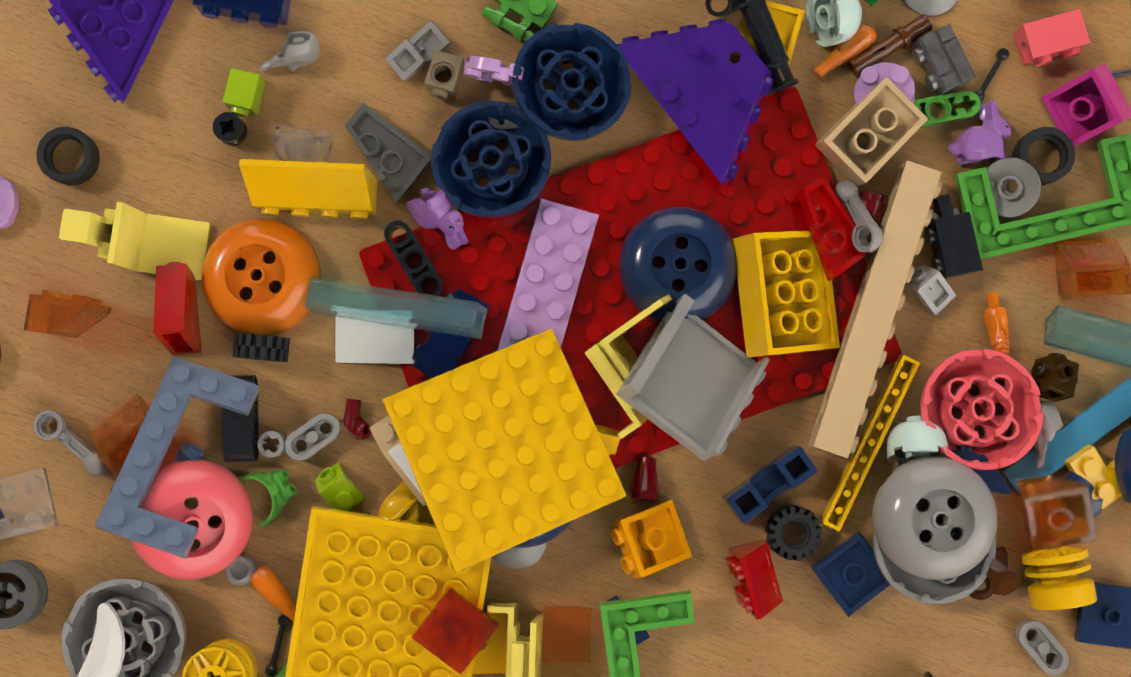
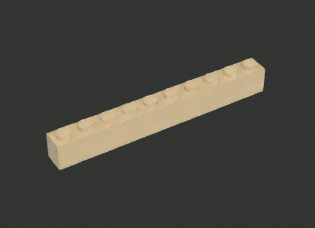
(875, 309)

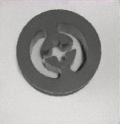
(30, 590)

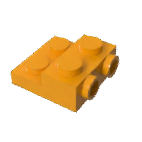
(650, 540)

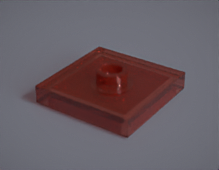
(455, 630)

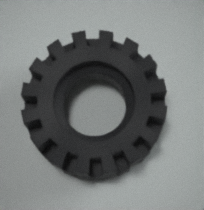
(261, 347)
(810, 540)

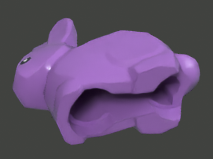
(983, 141)
(435, 212)

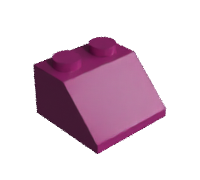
(1087, 105)

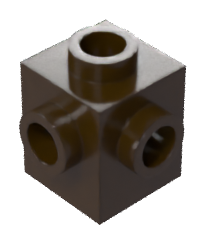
(1055, 377)

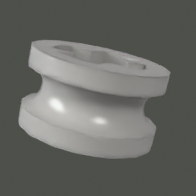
(273, 435)

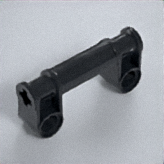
(764, 37)

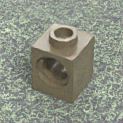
(444, 62)

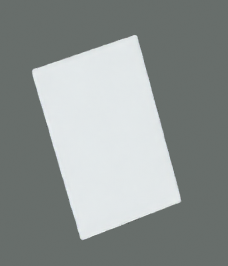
(372, 342)

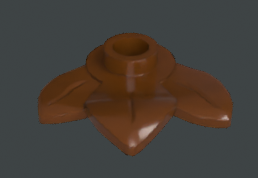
(998, 579)

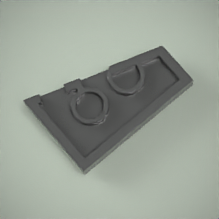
(389, 151)

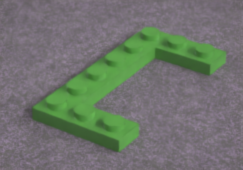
(1000, 239)
(626, 616)

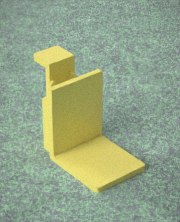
(139, 239)
(615, 358)
(523, 651)

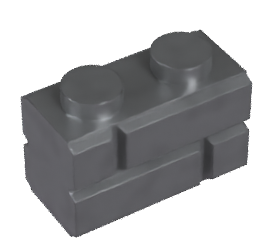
(942, 61)

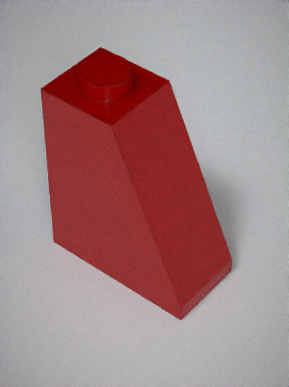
(176, 309)

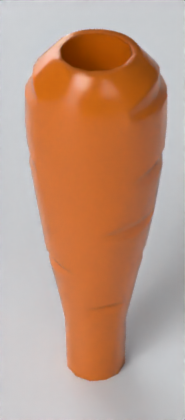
(847, 50)
(273, 590)

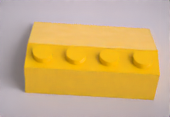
(310, 188)
(784, 295)

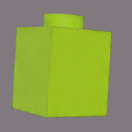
(244, 92)

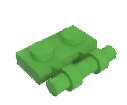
(531, 11)

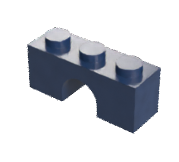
(770, 481)

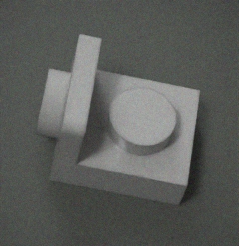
(930, 289)

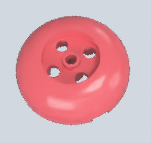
(1000, 382)
(217, 494)

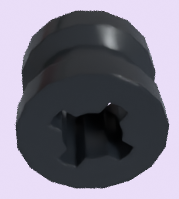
(234, 134)

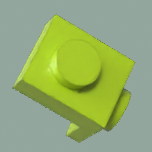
(338, 488)

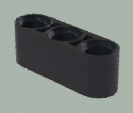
(407, 248)
(241, 431)

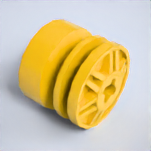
(1059, 578)
(223, 658)

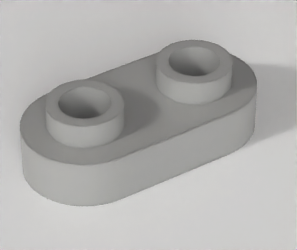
(313, 435)
(1040, 645)

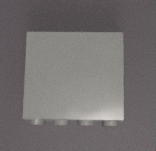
(692, 382)

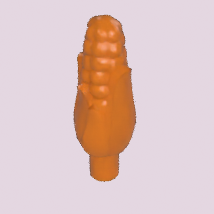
(997, 324)

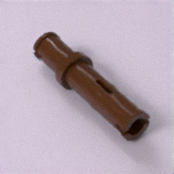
(898, 39)

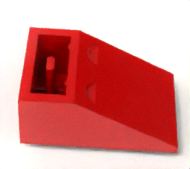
(756, 578)

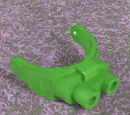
(278, 487)

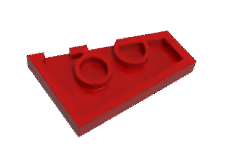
(830, 228)

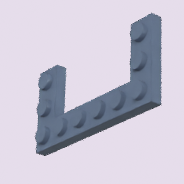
(123, 509)

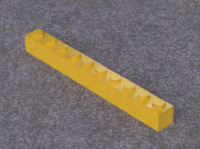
(869, 442)

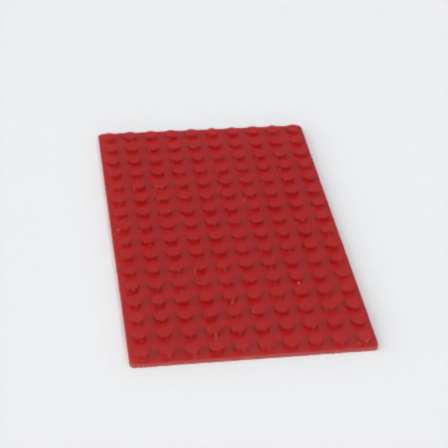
(623, 192)

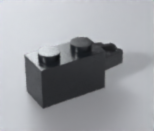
(952, 240)

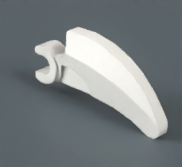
(107, 646)

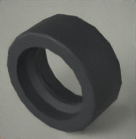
(1059, 140)
(51, 141)

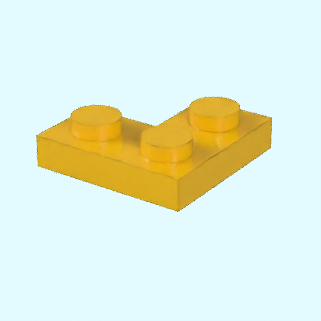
(1093, 469)

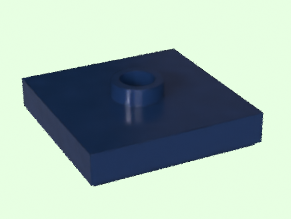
(851, 574)
(1108, 619)

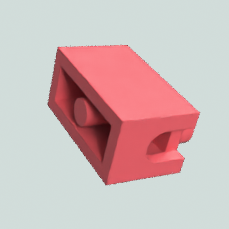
(1051, 37)

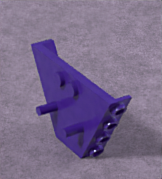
(113, 36)
(702, 89)

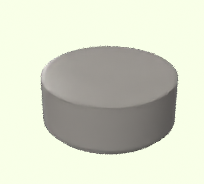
(241, 570)

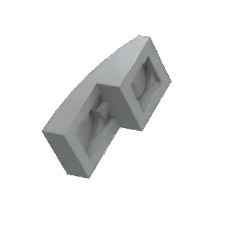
(417, 52)

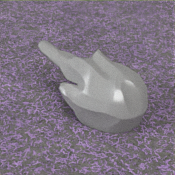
(298, 50)
(1051, 424)

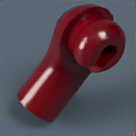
(354, 422)

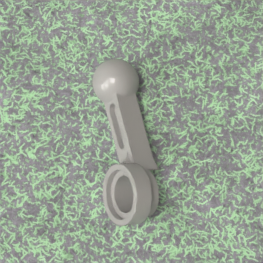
(848, 194)
(93, 463)

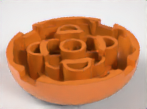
(265, 311)

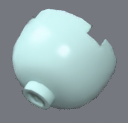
(833, 20)
(915, 440)

